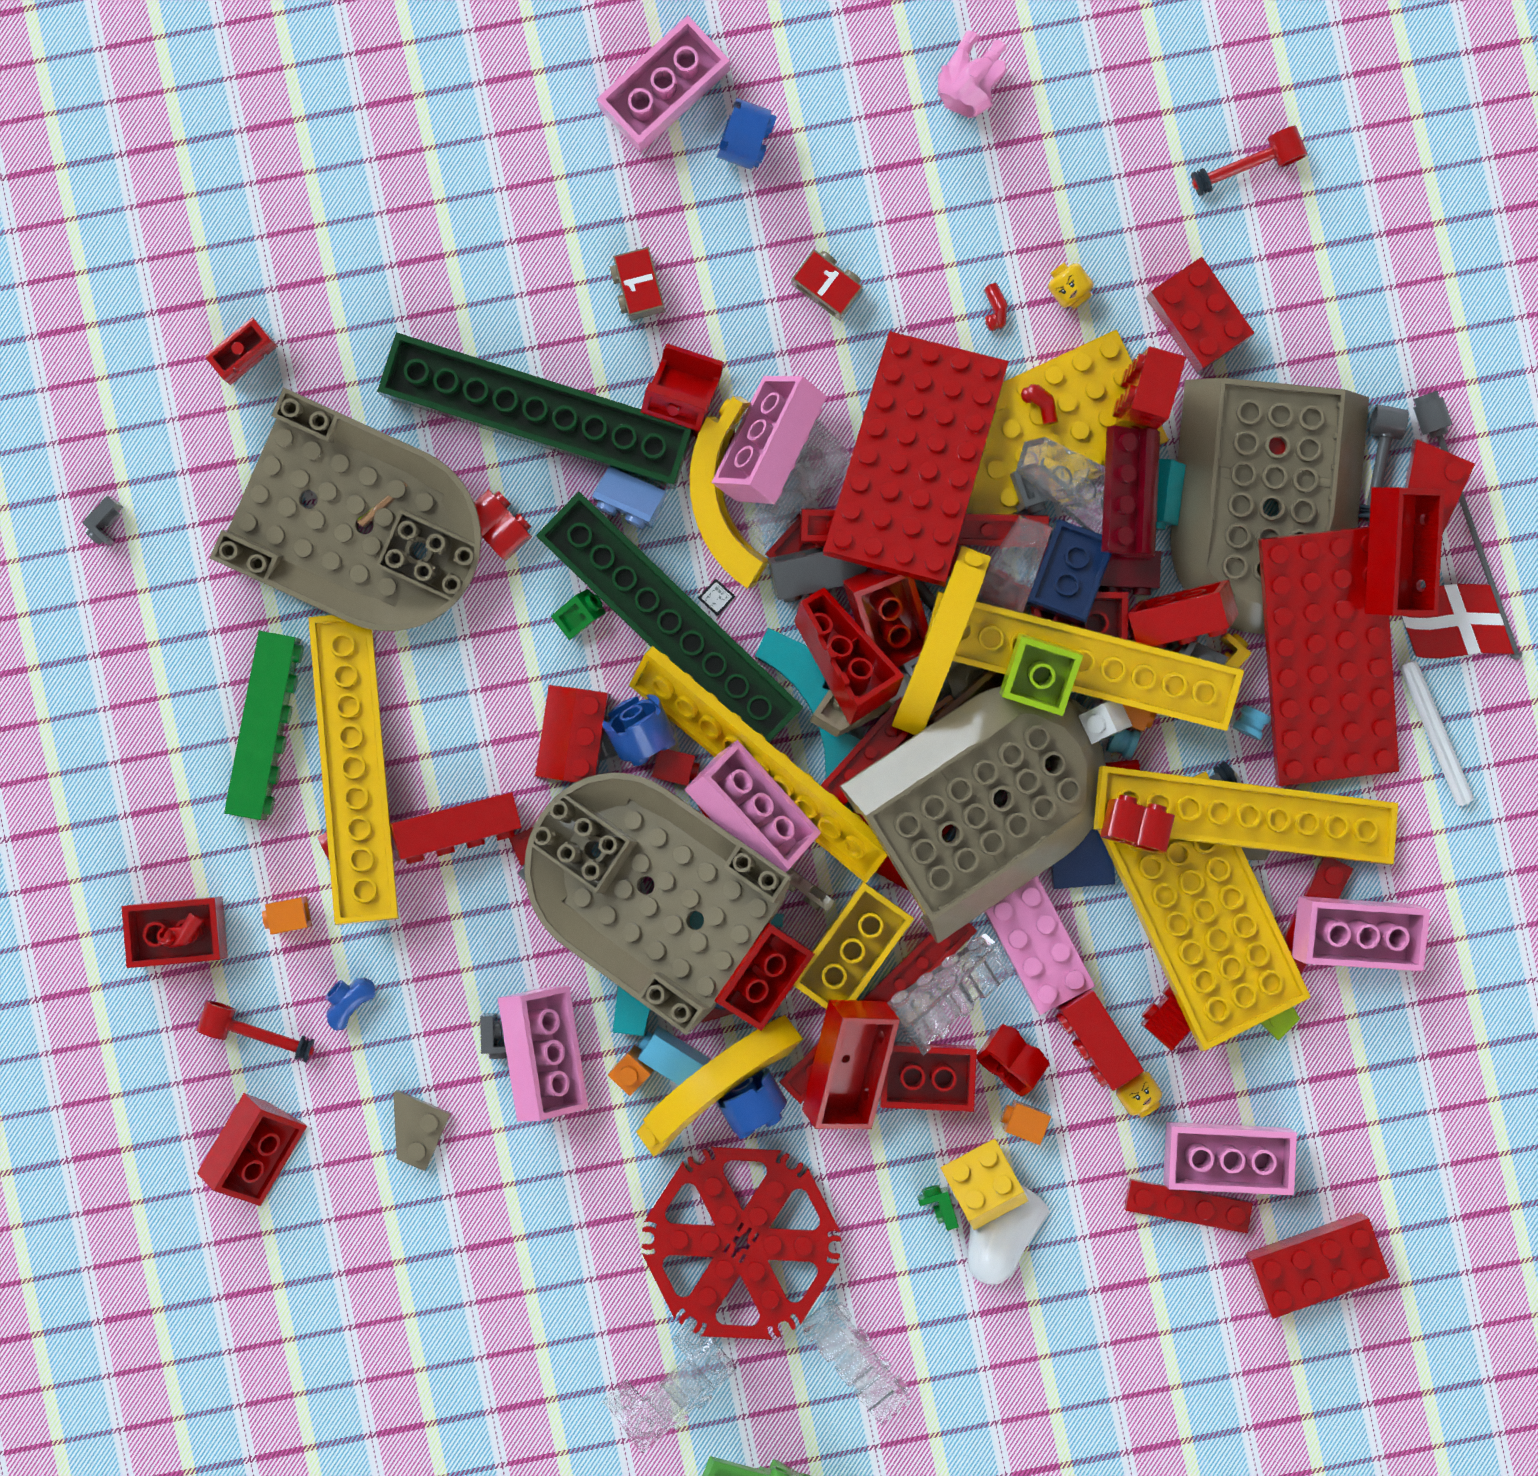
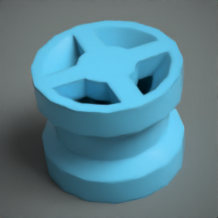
(1251, 722)
(1124, 743)

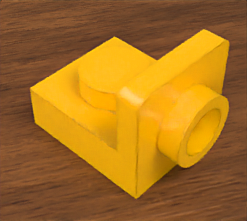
(1239, 648)

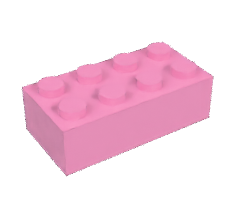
(664, 84)
(769, 439)
(752, 806)
(1360, 933)
(1039, 947)
(543, 1053)
(1230, 1158)

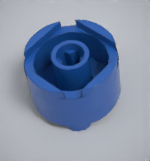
(745, 133)
(639, 729)
(753, 1104)

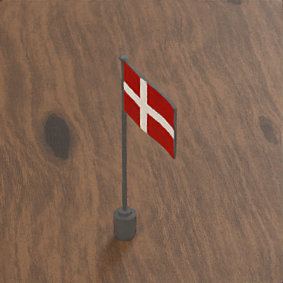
(1468, 614)

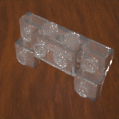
(681, 1391)

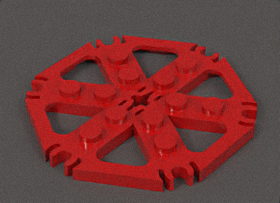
(755, 1268)

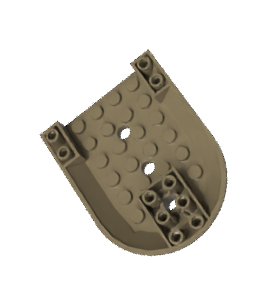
(1234, 472)
(321, 551)
(952, 777)
(642, 937)

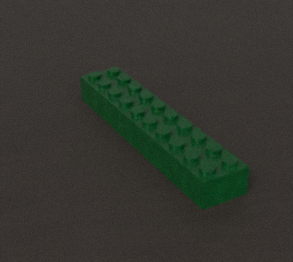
(534, 410)
(666, 615)

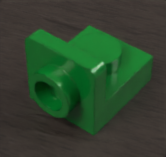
(578, 613)
(943, 1211)

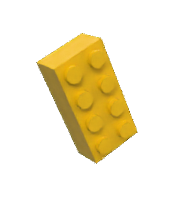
(853, 947)

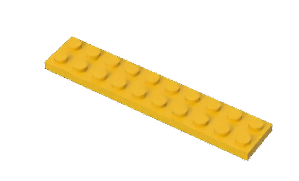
(1110, 665)
(717, 728)
(353, 771)
(1259, 815)

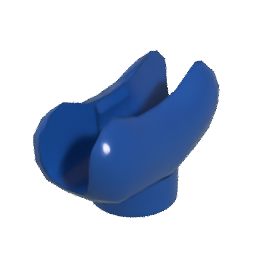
(346, 1000)

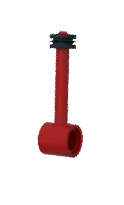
(1285, 148)
(219, 1019)

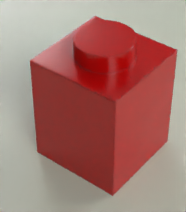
(675, 767)

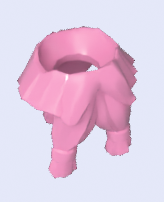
(968, 85)

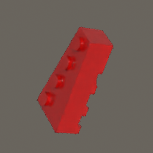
(1438, 470)
(846, 656)
(453, 827)

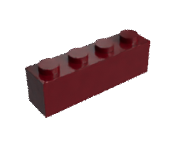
(1130, 574)

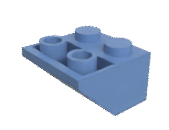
(629, 497)

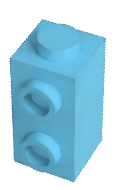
(670, 1055)

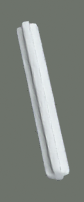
(1436, 733)

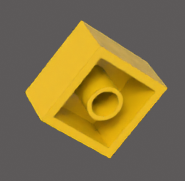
(984, 1184)

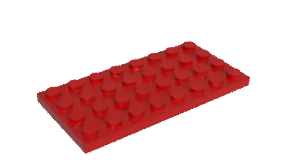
(916, 459)
(1326, 660)

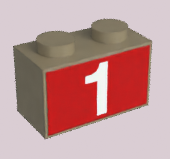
(638, 284)
(827, 284)

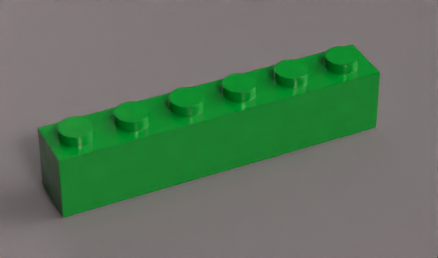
(263, 726)

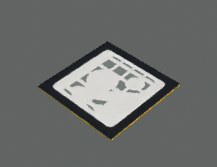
(716, 597)

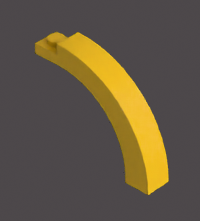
(708, 501)
(942, 641)
(716, 1080)

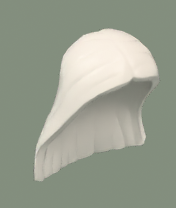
(1000, 1243)

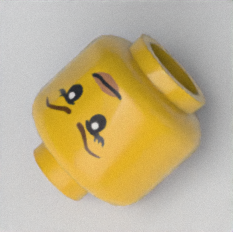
(1070, 285)
(1140, 1095)

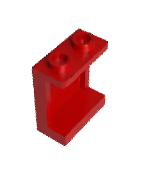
(682, 387)

